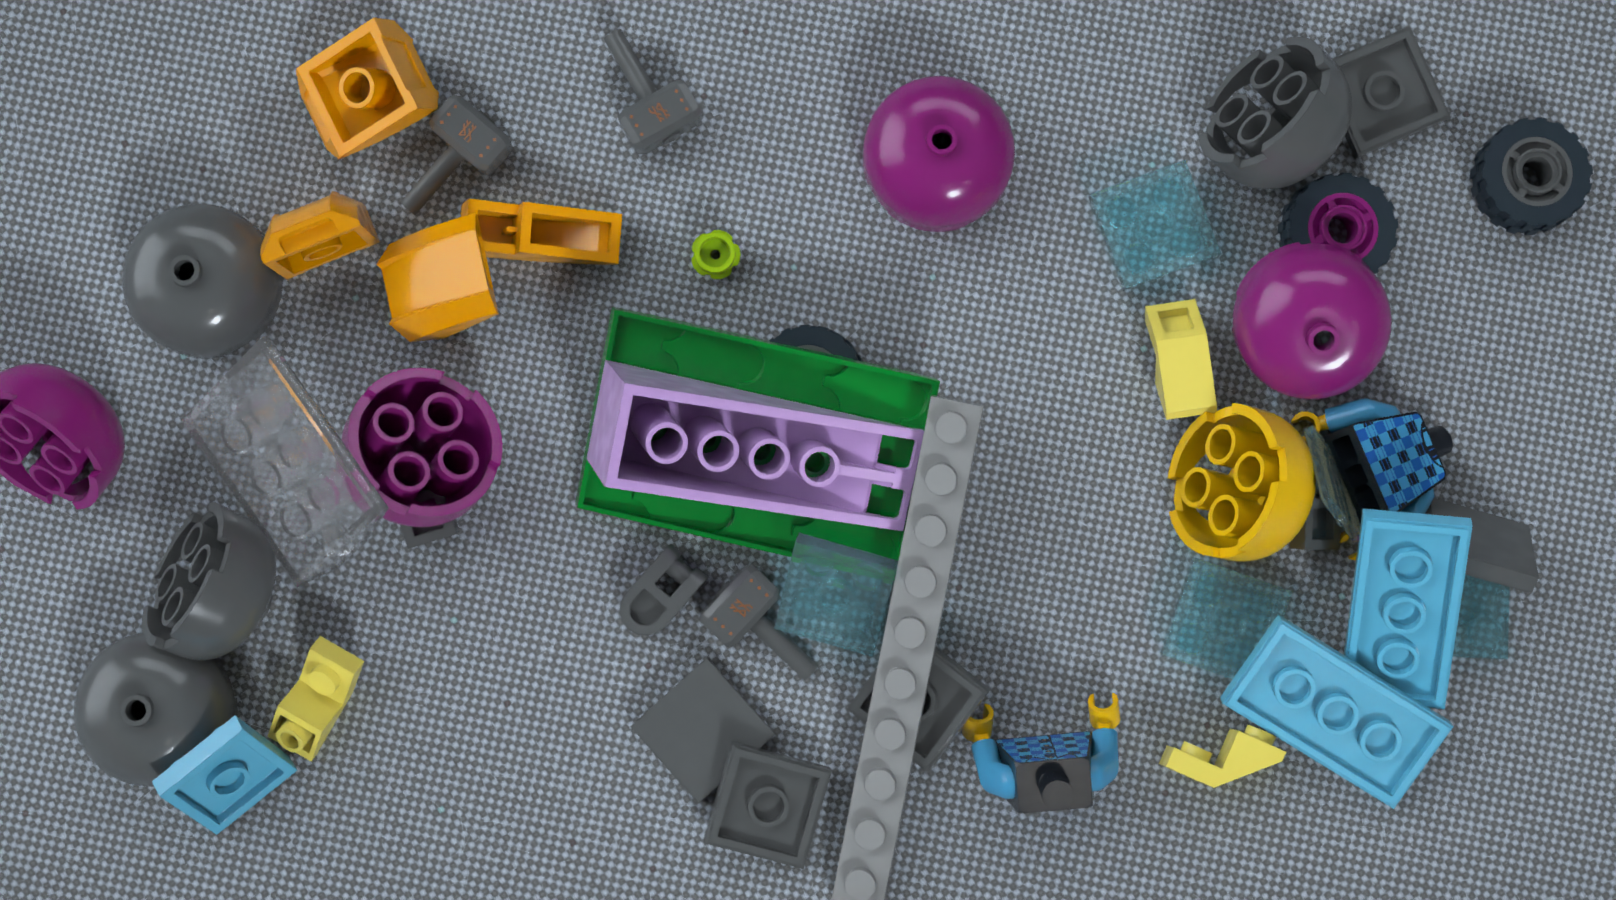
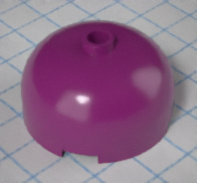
(932, 185)
(1295, 297)
(72, 420)
(424, 434)

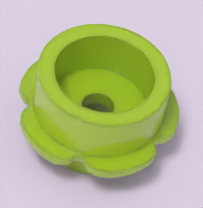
(719, 241)

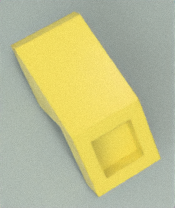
(1182, 359)
(316, 699)
(1238, 757)

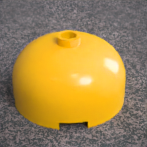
(1262, 497)

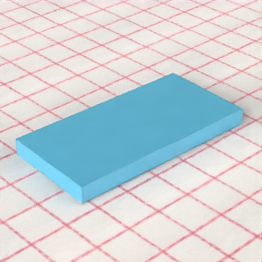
(1408, 599)
(1336, 711)

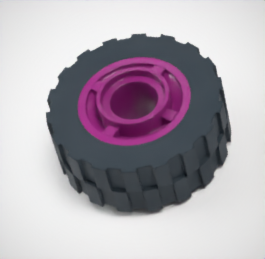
(1353, 202)

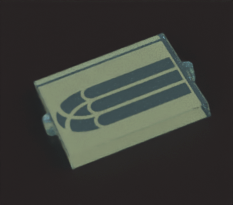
(1331, 485)

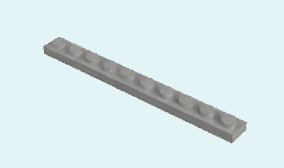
(908, 649)

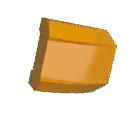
(366, 87)
(316, 235)
(438, 280)

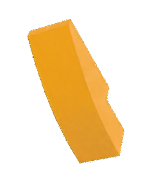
(547, 232)

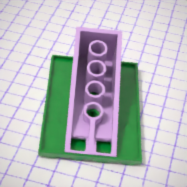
(751, 438)

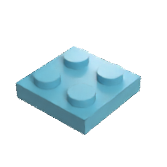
(224, 775)

